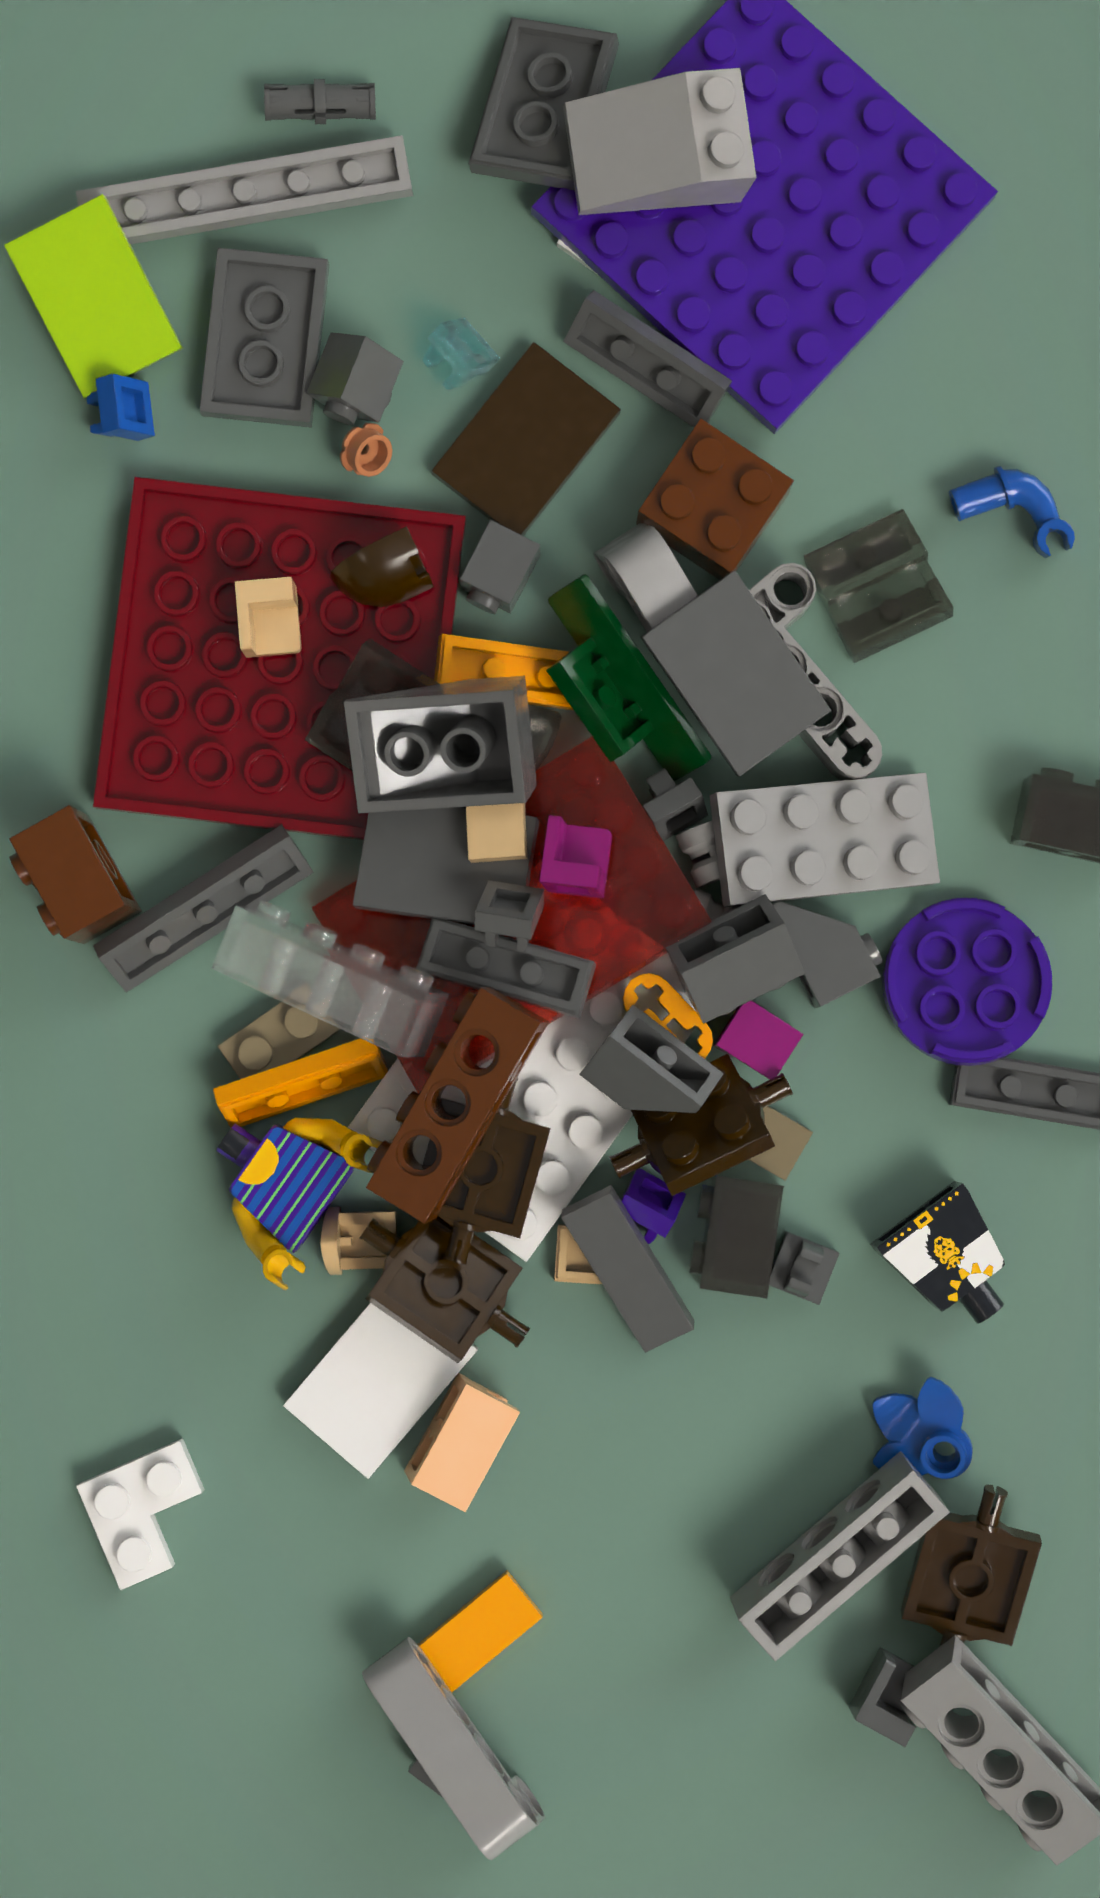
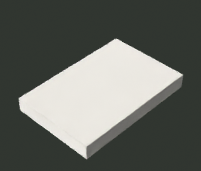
(372, 1388)

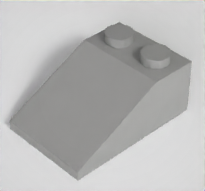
(661, 144)

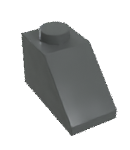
(830, 953)
(650, 1068)

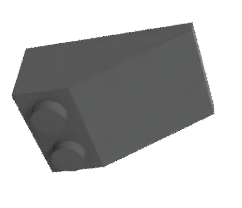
(442, 746)

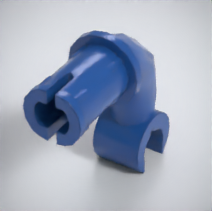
(1014, 488)

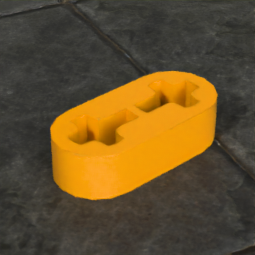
(675, 1007)

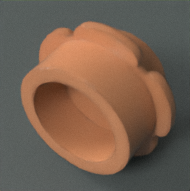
(366, 450)

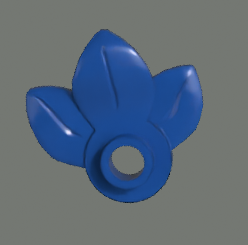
(921, 1423)

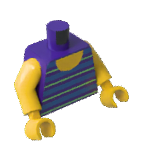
(289, 1184)

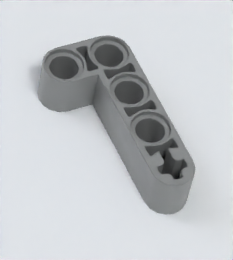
(646, 574)
(858, 732)
(451, 1750)

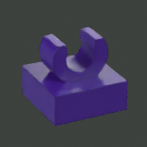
(651, 1204)

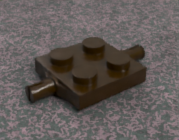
(712, 1140)
(496, 1181)
(441, 1298)
(972, 1574)

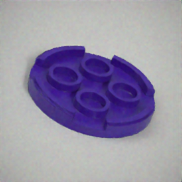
(967, 981)

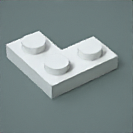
(124, 1506)

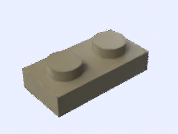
(274, 1040)

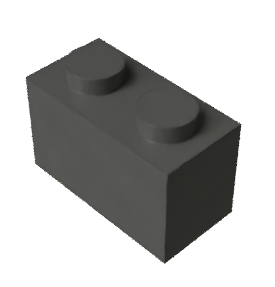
(735, 959)

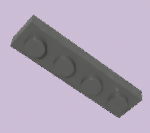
(202, 908)

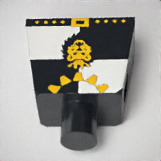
(946, 1253)

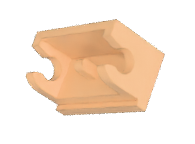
(461, 1442)

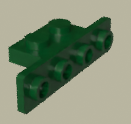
(616, 687)

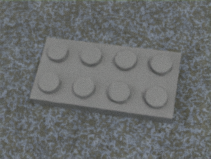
(824, 838)

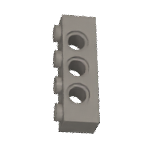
(838, 1556)
(958, 1679)

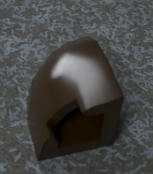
(383, 572)

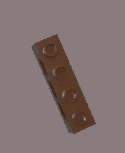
(397, 1173)

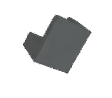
(879, 1698)

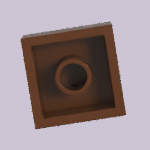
(714, 500)
(73, 876)

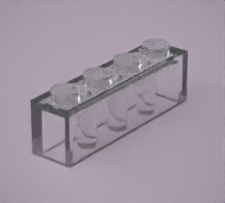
(331, 981)

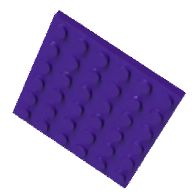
(825, 240)

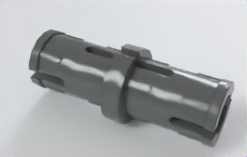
(319, 101)

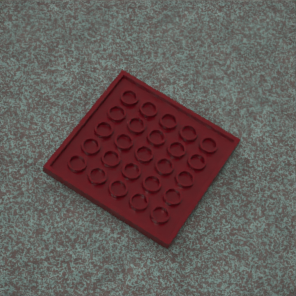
(224, 734)

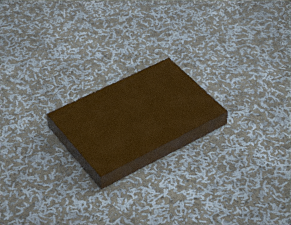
(526, 441)

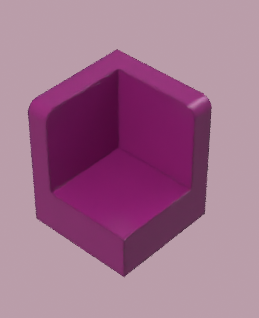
(575, 859)
(758, 1039)

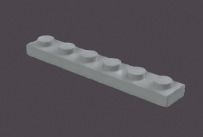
(258, 190)

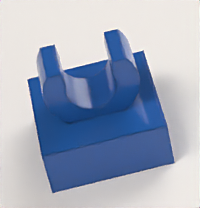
(123, 407)

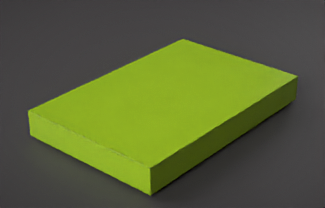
(93, 294)

